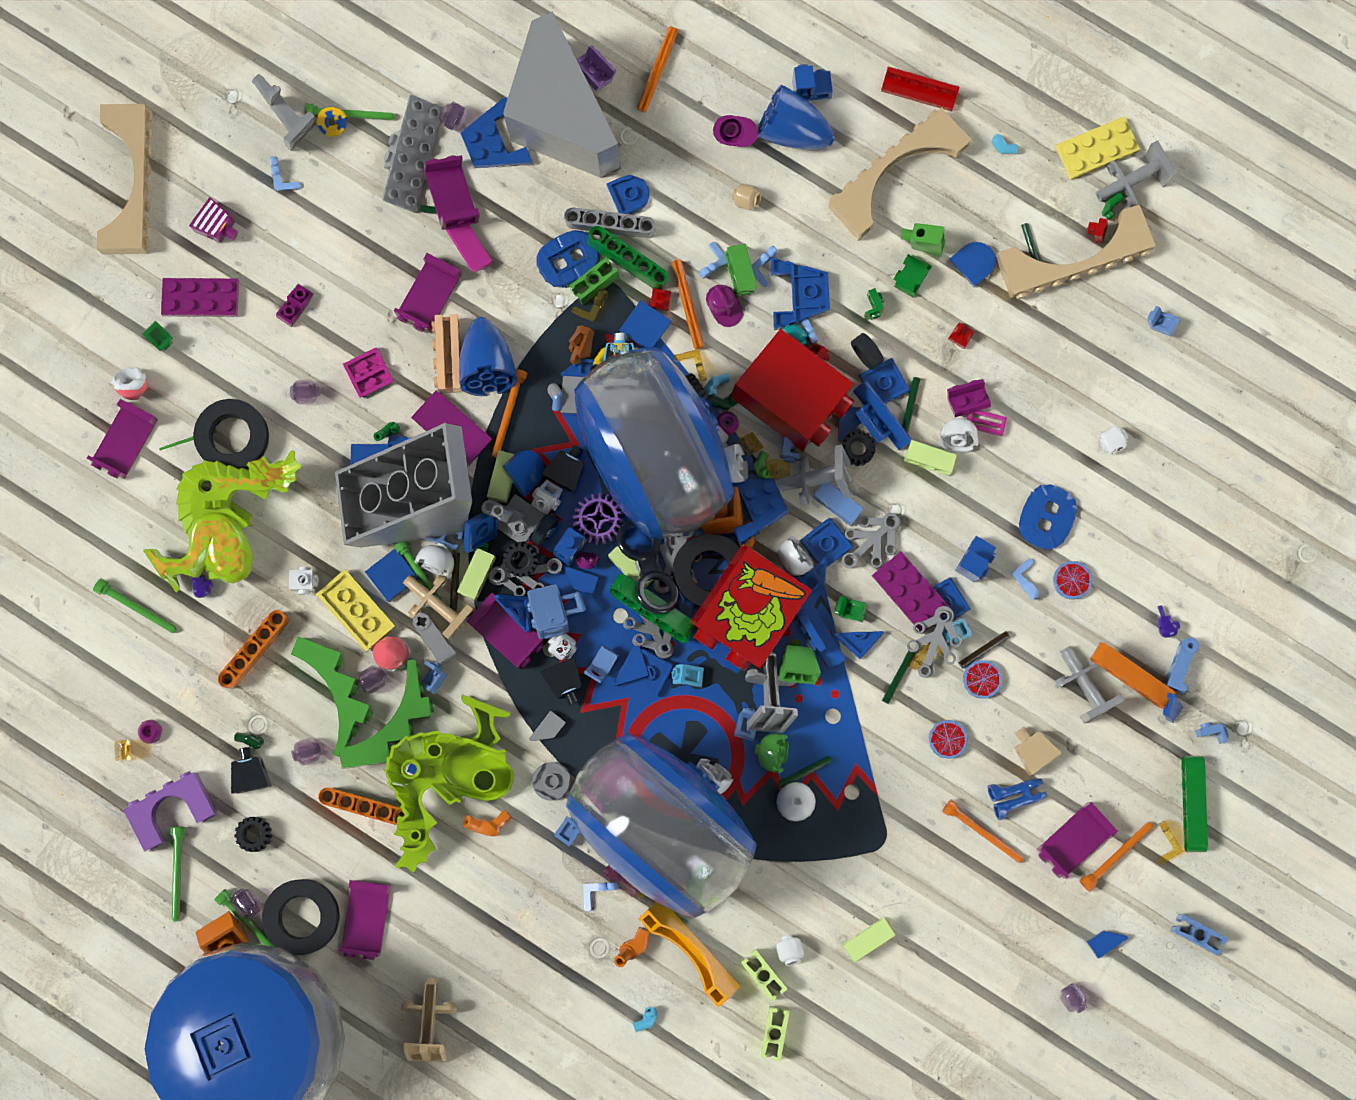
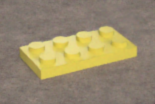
(1097, 147)
(355, 610)

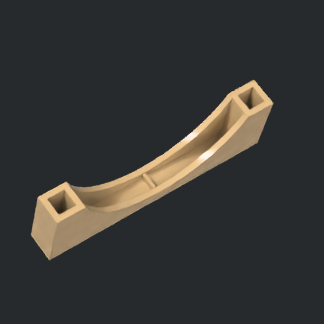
(935, 135)
(129, 230)
(1027, 275)

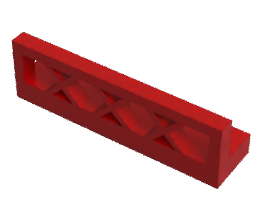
(919, 89)

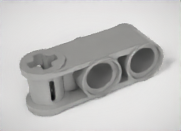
(434, 639)

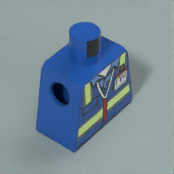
(569, 546)

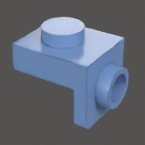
(1162, 322)
(434, 677)
(741, 727)
(1208, 728)
(567, 831)

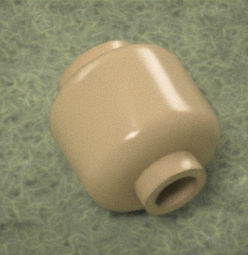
(746, 196)

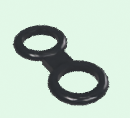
(648, 570)

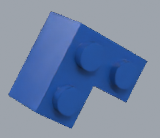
(812, 84)
(975, 560)

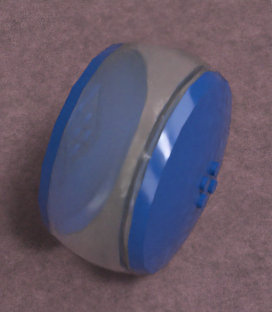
(653, 442)
(661, 825)
(245, 1028)

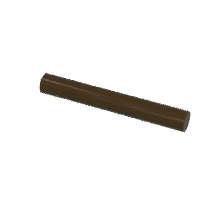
(455, 581)
(984, 649)

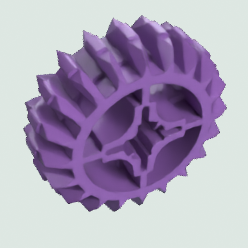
(607, 519)

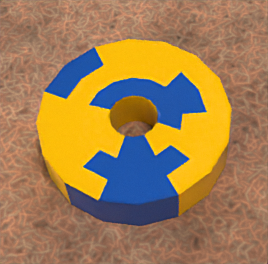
(340, 121)

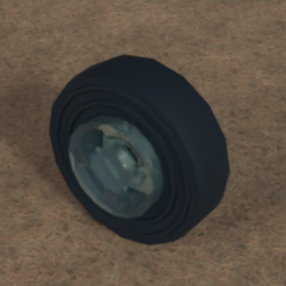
(545, 529)

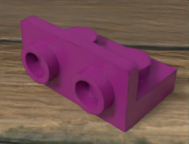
(968, 397)

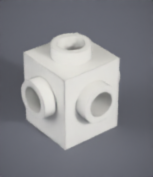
(546, 497)
(297, 577)

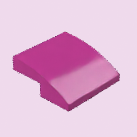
(368, 372)

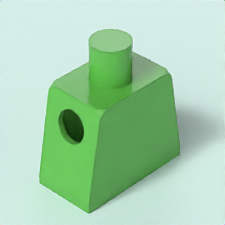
(926, 238)
(799, 664)

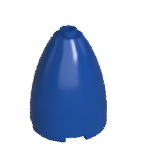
(794, 122)
(485, 360)

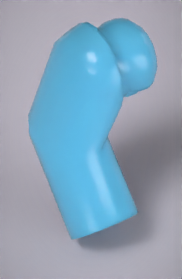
(1002, 147)
(715, 381)
(647, 1021)

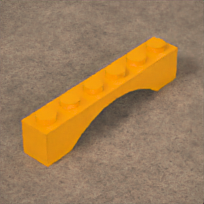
(716, 980)

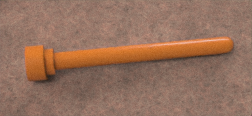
(520, 377)
(952, 809)
(1089, 882)

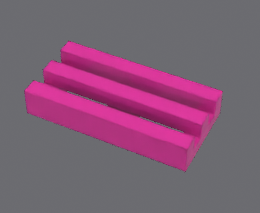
(989, 423)

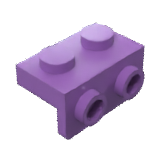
(596, 68)

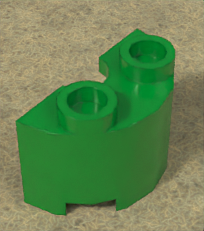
(912, 275)

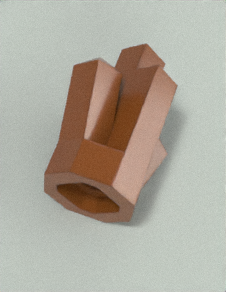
(581, 344)

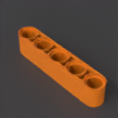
(244, 653)
(1131, 675)
(357, 801)

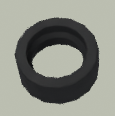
(867, 351)

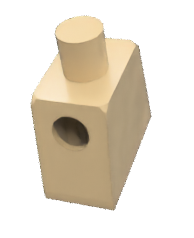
(1034, 750)

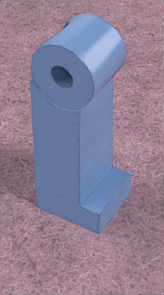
(1180, 665)

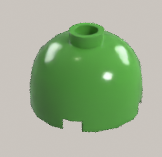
(772, 752)

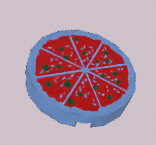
(1072, 580)
(982, 679)
(948, 739)

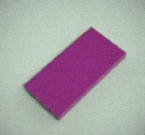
(440, 410)

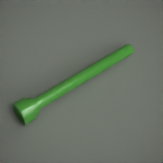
(354, 113)
(404, 549)
(103, 587)
(177, 834)
(226, 900)

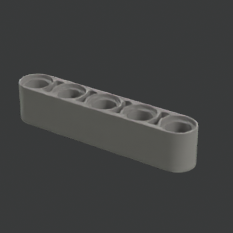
(603, 216)

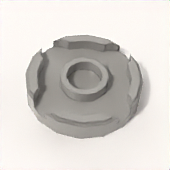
(551, 781)

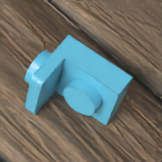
(961, 628)
(687, 675)

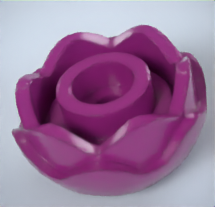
(731, 418)
(586, 560)
(156, 731)

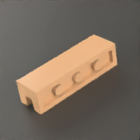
(447, 353)

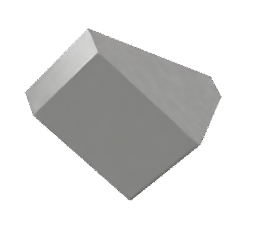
(554, 105)
(406, 491)

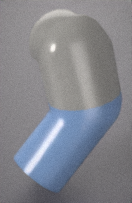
(556, 395)

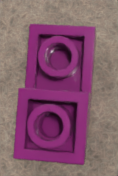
(295, 305)

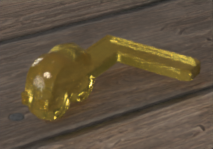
(598, 303)
(698, 362)
(920, 656)
(1173, 841)

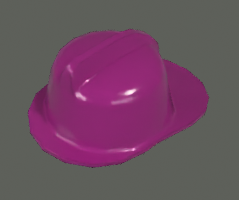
(735, 131)
(724, 305)

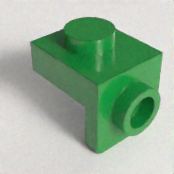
(876, 302)
(158, 336)
(850, 609)

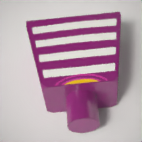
(214, 222)

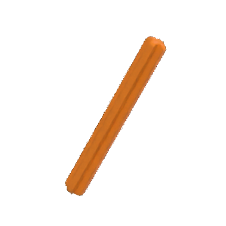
(657, 69)
(688, 304)

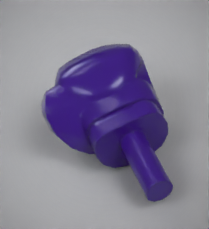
(201, 587)
(1167, 626)

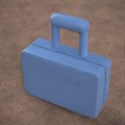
(548, 610)

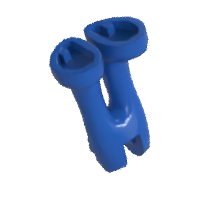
(1003, 808)

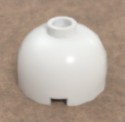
(959, 435)
(737, 466)
(794, 558)
(436, 559)
(716, 773)
(796, 801)

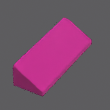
(470, 247)

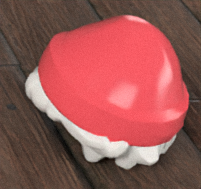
(130, 383)
(391, 653)

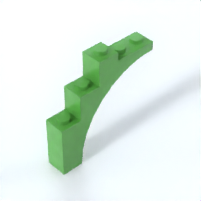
(326, 663)
(412, 707)

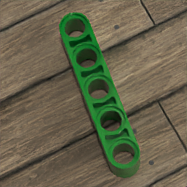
(624, 249)
(672, 622)
(1194, 804)

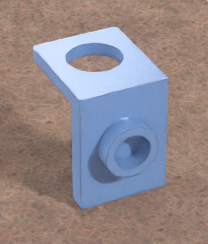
(602, 664)

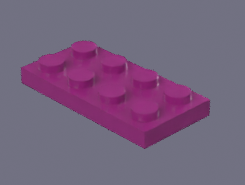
(200, 297)
(909, 590)

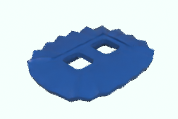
(561, 247)
(1035, 510)

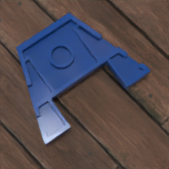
(486, 144)
(809, 292)
(762, 504)

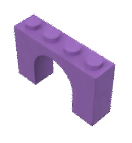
(143, 813)

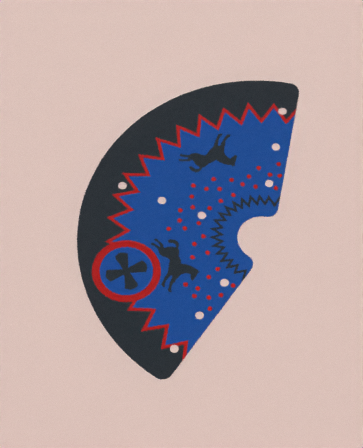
(683, 718)

